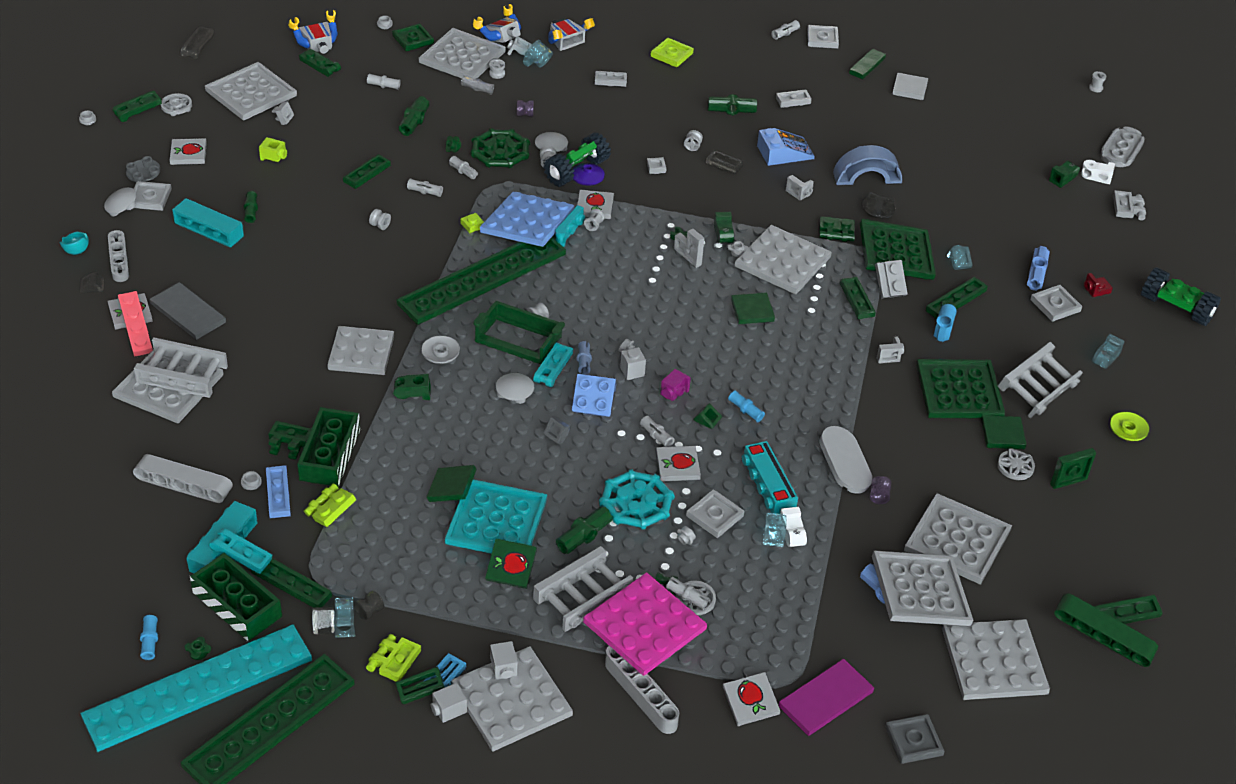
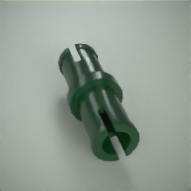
(250, 207)

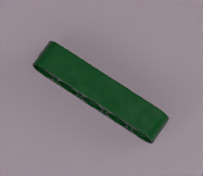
(1106, 630)

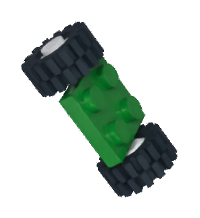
(559, 167)
(1181, 295)

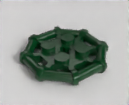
(500, 147)

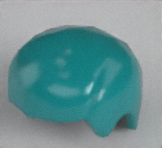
(75, 243)

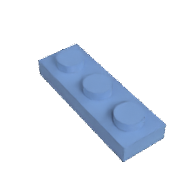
(278, 491)

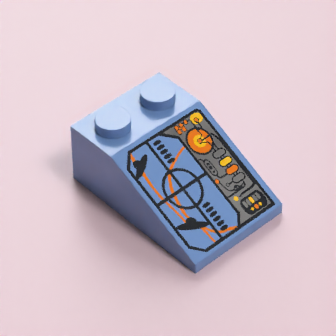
(782, 147)

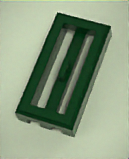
(421, 693)

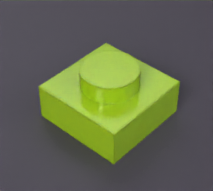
(472, 222)

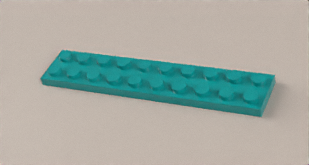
(195, 687)

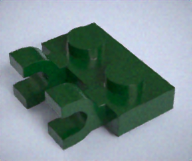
(288, 433)

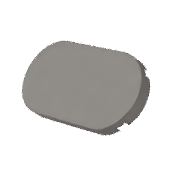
(1122, 146)
(845, 459)

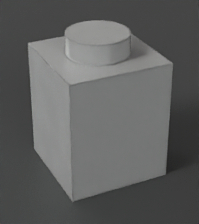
(633, 363)
(503, 660)
(449, 703)

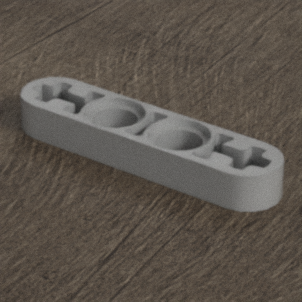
(118, 255)

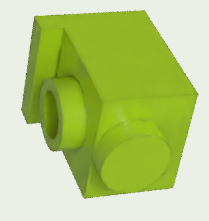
(272, 150)

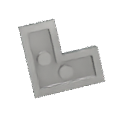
(690, 247)

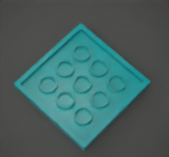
(495, 513)

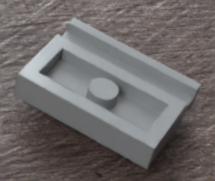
(891, 279)

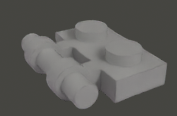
(1124, 205)

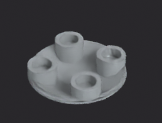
(552, 139)
(120, 201)
(514, 387)

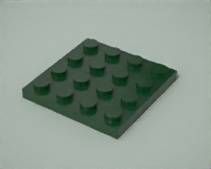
(897, 242)
(959, 388)

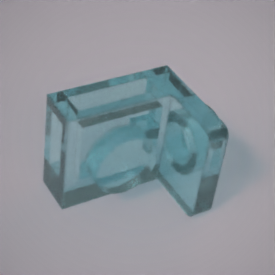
(960, 257)
(775, 529)

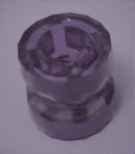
(529, 108)
(880, 490)

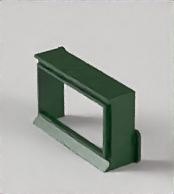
(521, 319)

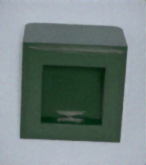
(708, 416)

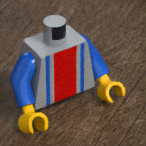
(501, 30)
(567, 33)
(316, 36)

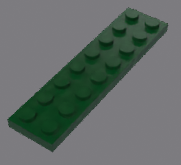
(268, 723)

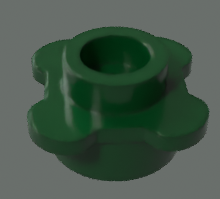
(453, 144)
(196, 652)

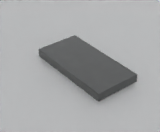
(187, 310)

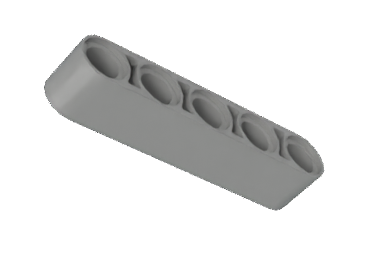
(183, 478)
(644, 692)

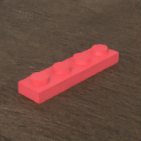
(135, 323)

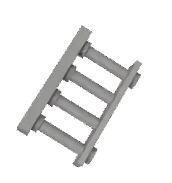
(1034, 363)
(179, 381)
(572, 573)

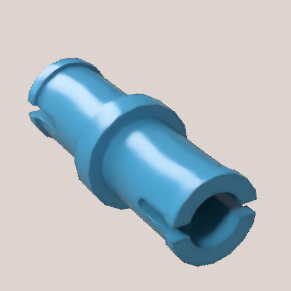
(746, 406)
(149, 637)

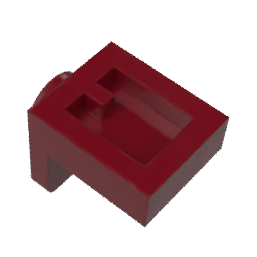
(1097, 286)

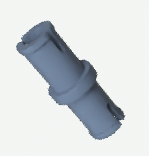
(584, 358)

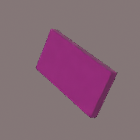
(826, 697)

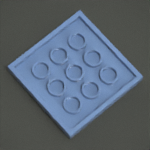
(526, 218)

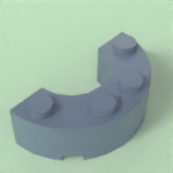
(867, 159)

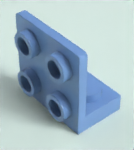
(594, 395)

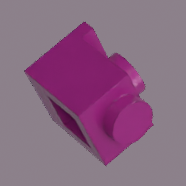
(675, 385)

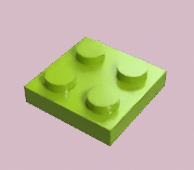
(672, 52)

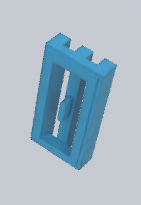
(457, 663)

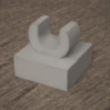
(283, 112)

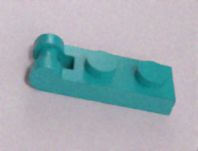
(569, 225)
(553, 364)
(241, 550)

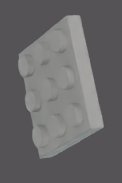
(361, 350)

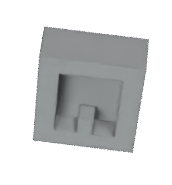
(519, 45)
(798, 188)
(890, 352)

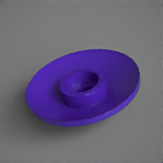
(588, 174)

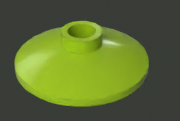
(1129, 426)

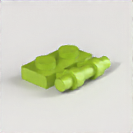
(333, 508)
(399, 659)

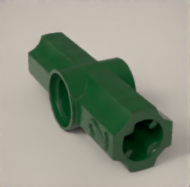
(732, 104)
(414, 116)
(584, 530)

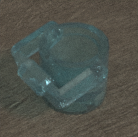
(537, 54)

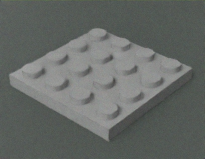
(461, 54)
(250, 90)
(783, 259)
(162, 401)
(959, 532)
(921, 588)
(995, 659)
(513, 706)

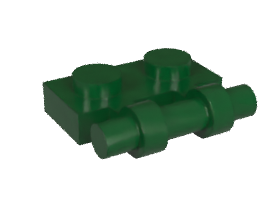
(837, 228)

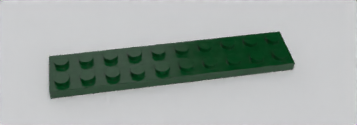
(477, 279)

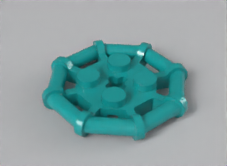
(637, 490)

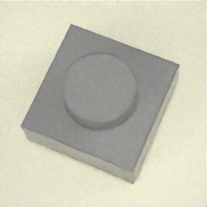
(656, 165)

